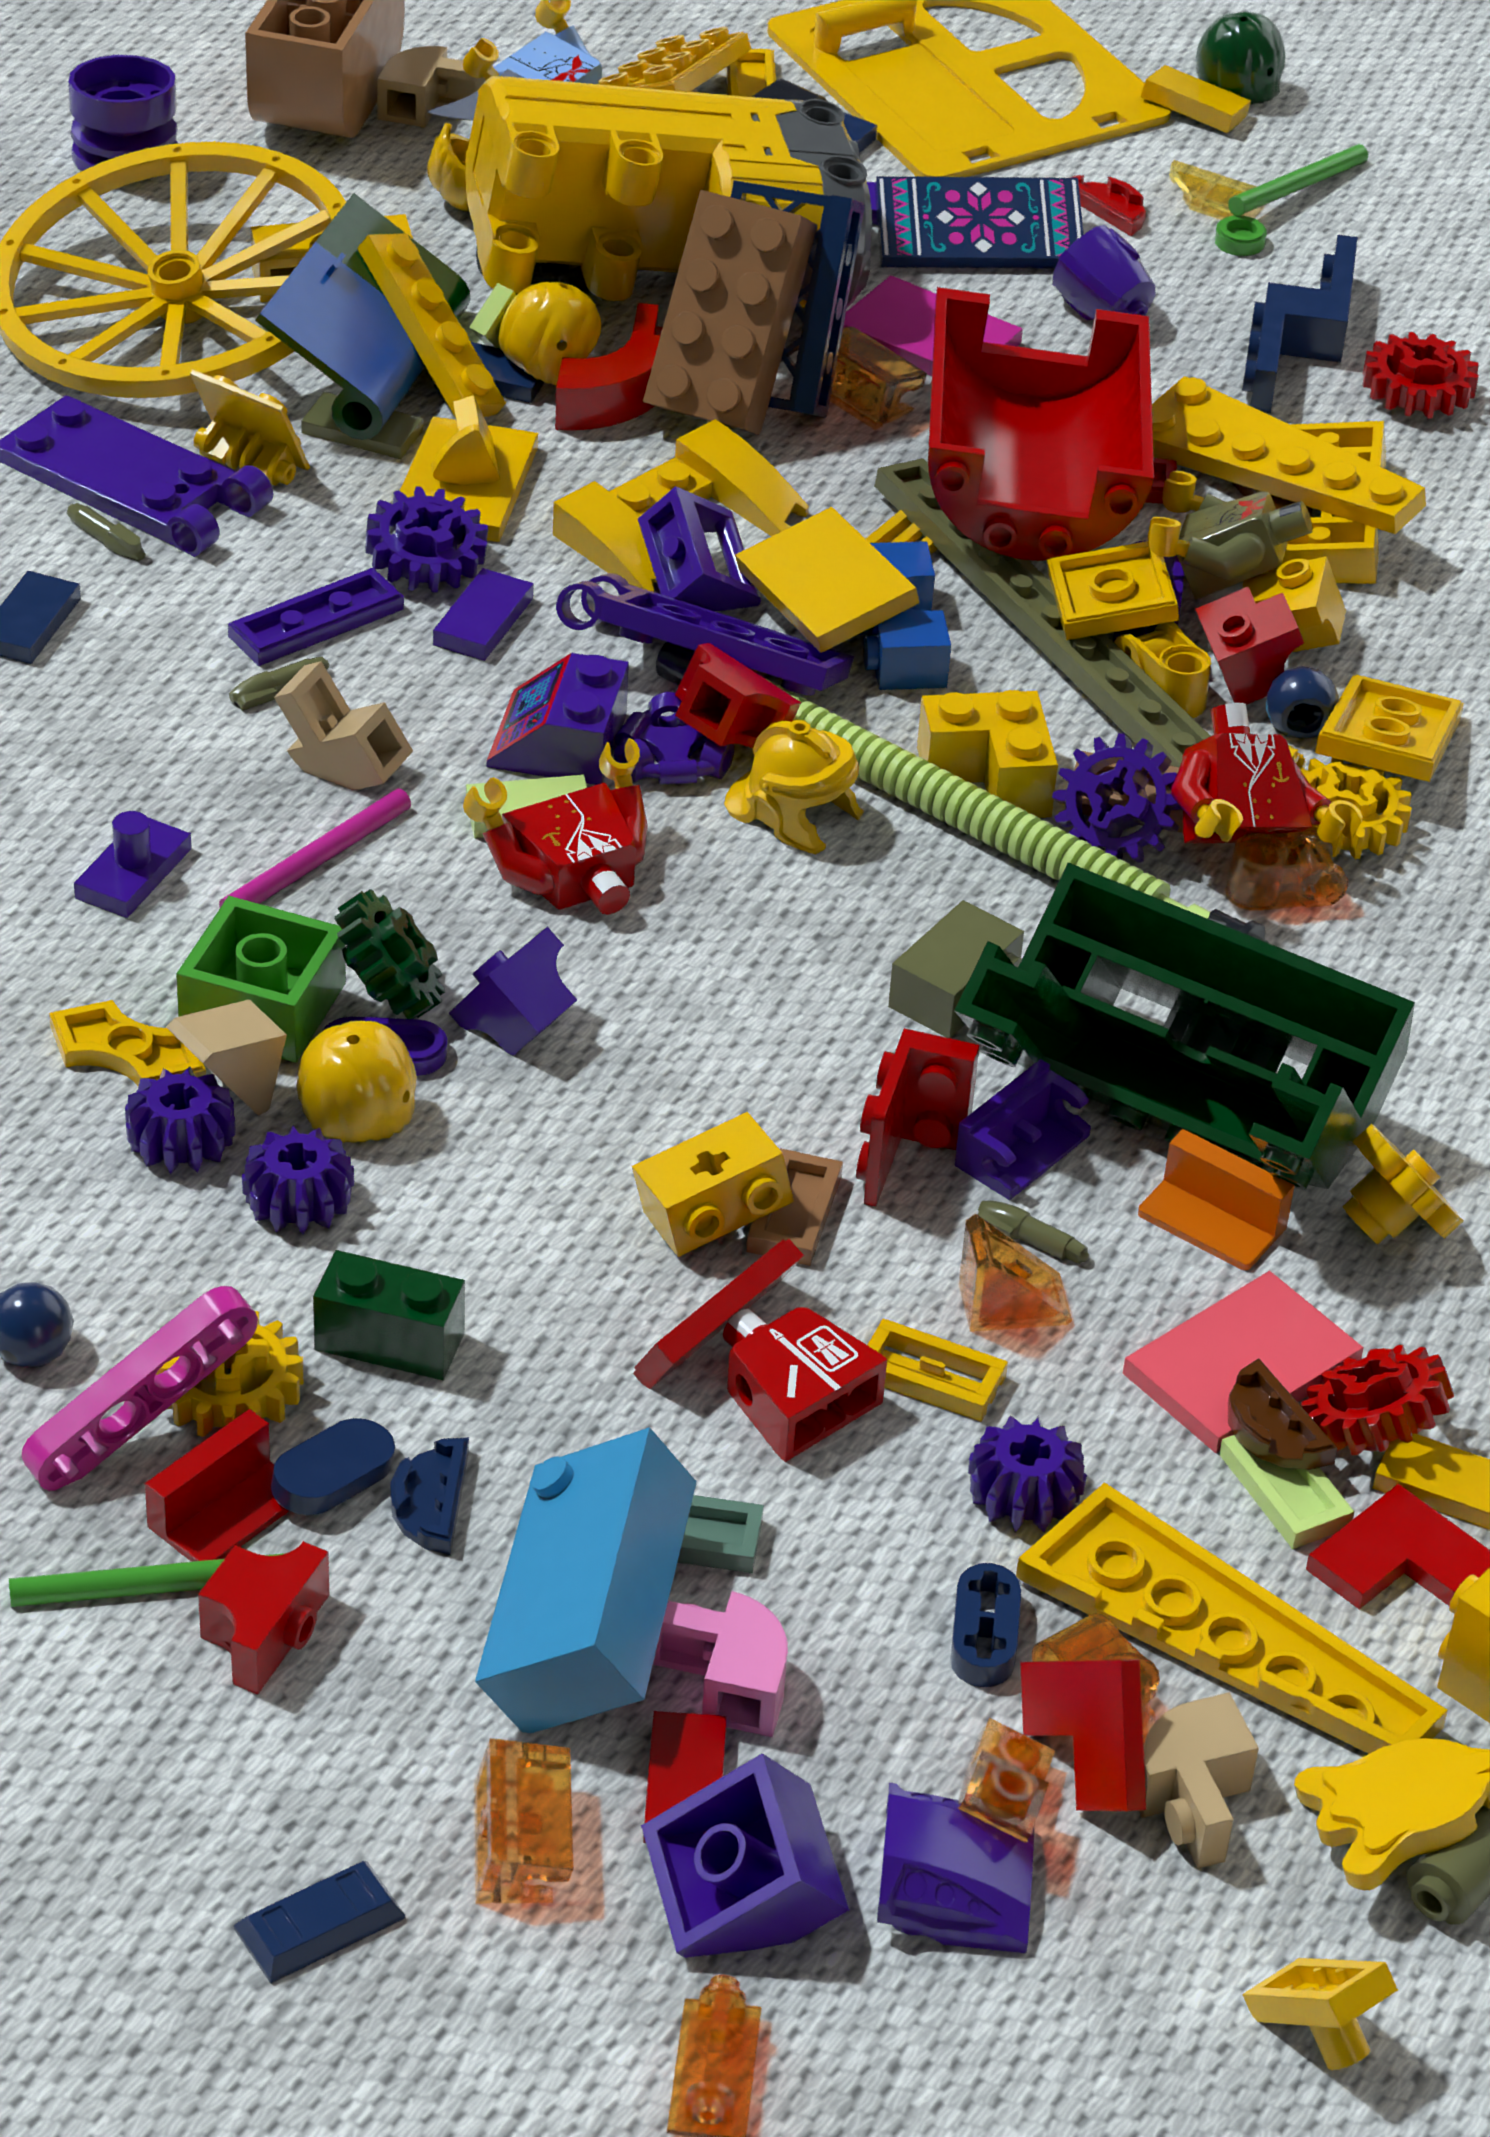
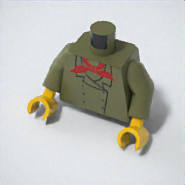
(1223, 539)

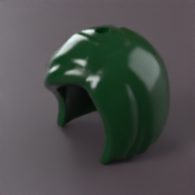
(1242, 56)

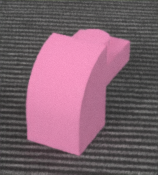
(736, 1652)

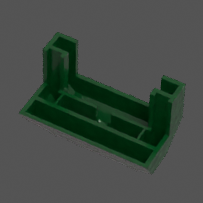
(1229, 1026)

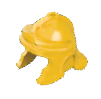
(792, 772)

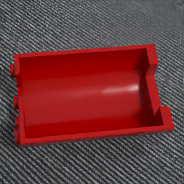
(1035, 443)

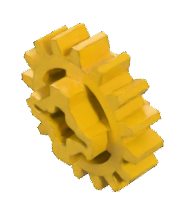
(1372, 795)
(261, 1379)

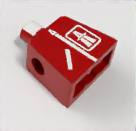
(800, 1377)

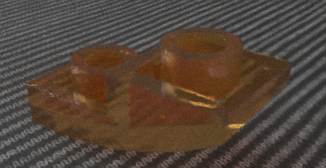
(1006, 1780)

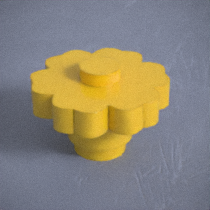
(1396, 1191)

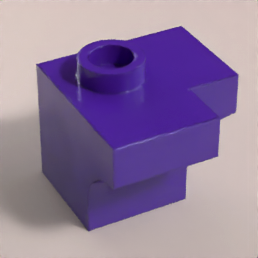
(517, 994)

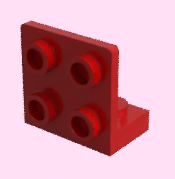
(921, 1099)

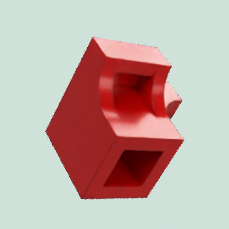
(1250, 641)

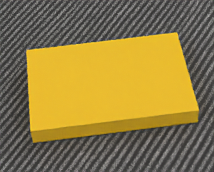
(494, 500)
(827, 579)
(1390, 727)

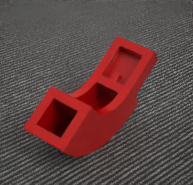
(612, 386)

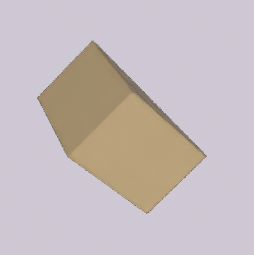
(238, 1047)

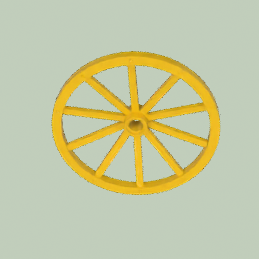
(177, 281)

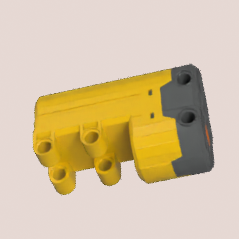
(618, 172)

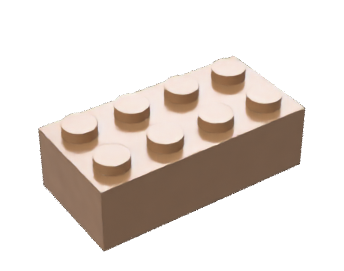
(730, 312)

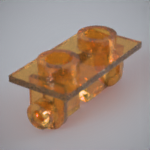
(715, 2062)

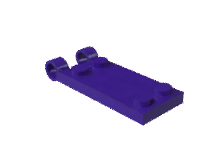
(132, 473)
(653, 615)

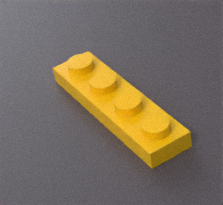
(429, 321)

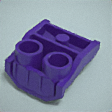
(953, 1875)

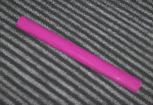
(323, 848)

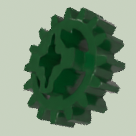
(389, 954)

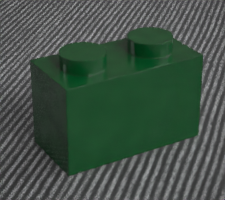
(389, 1315)

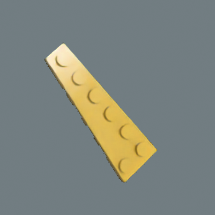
(1269, 455)
(1201, 1610)

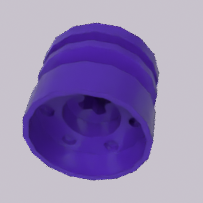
(120, 107)

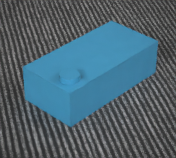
(587, 1582)

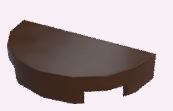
(1274, 1423)

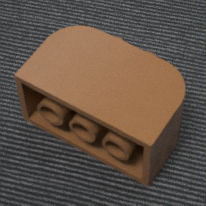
(320, 61)

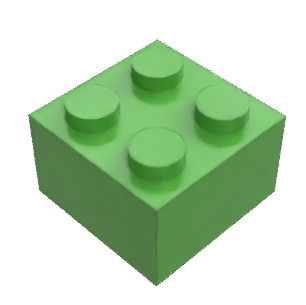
(272, 957)

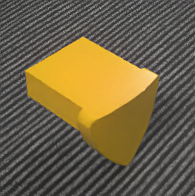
(469, 453)

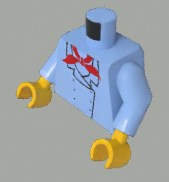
(546, 57)

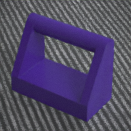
(682, 558)

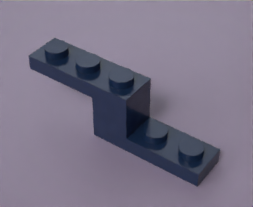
(1300, 323)

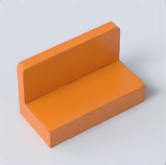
(1218, 1201)

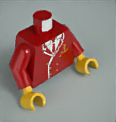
(1251, 785)
(571, 844)

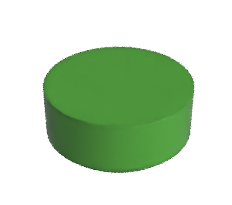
(1240, 235)

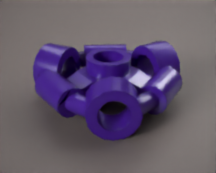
(671, 744)

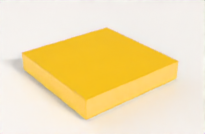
(1112, 590)

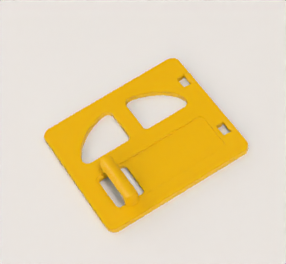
(946, 102)

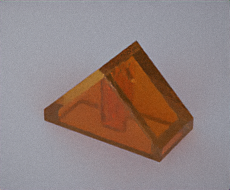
(1006, 1283)

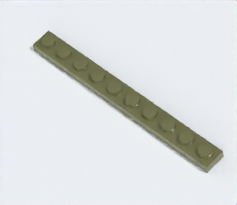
(1029, 602)

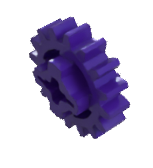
(426, 539)
(1127, 778)

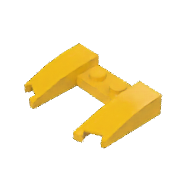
(706, 463)
(1346, 543)

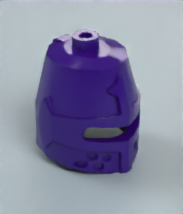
(1103, 275)

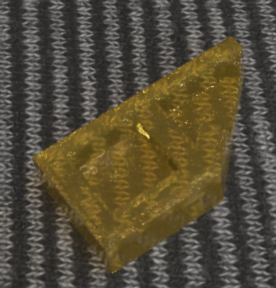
(1206, 190)

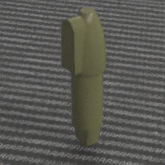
(114, 537)
(265, 685)
(1021, 1225)

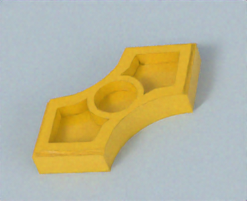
(109, 1039)

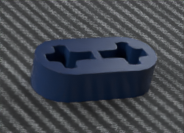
(999, 1625)

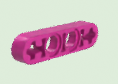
(76, 1437)

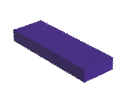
(315, 616)

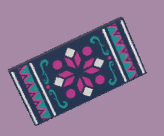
(976, 221)

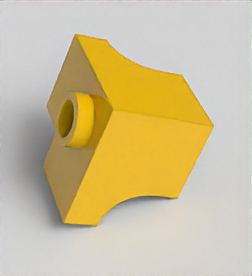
(1310, 596)

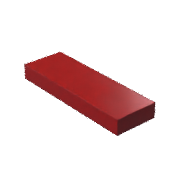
(716, 1312)

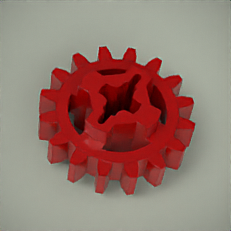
(1420, 374)
(1380, 1398)

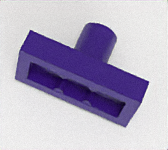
(132, 864)

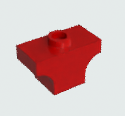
(730, 699)
(263, 1608)

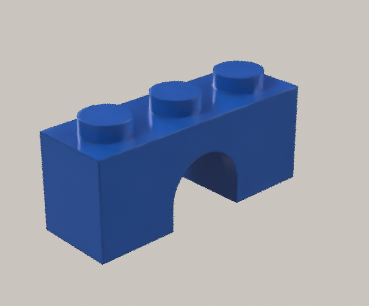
(914, 645)

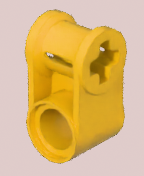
(1172, 663)

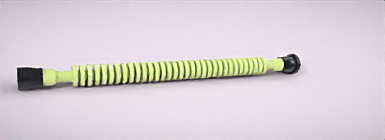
(967, 806)

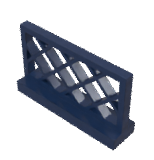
(826, 294)

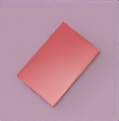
(1199, 1360)

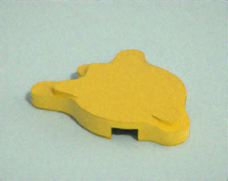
(1397, 1803)

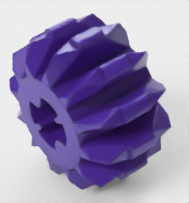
(180, 1119)
(298, 1179)
(1027, 1473)

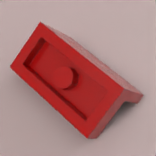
(216, 1492)

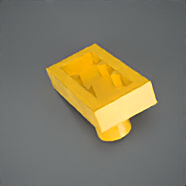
(1327, 1999)

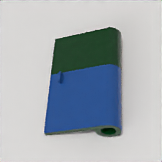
(344, 324)

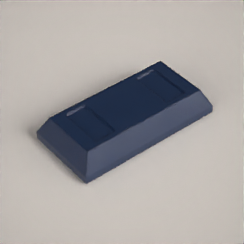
(318, 1921)

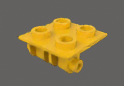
(247, 430)

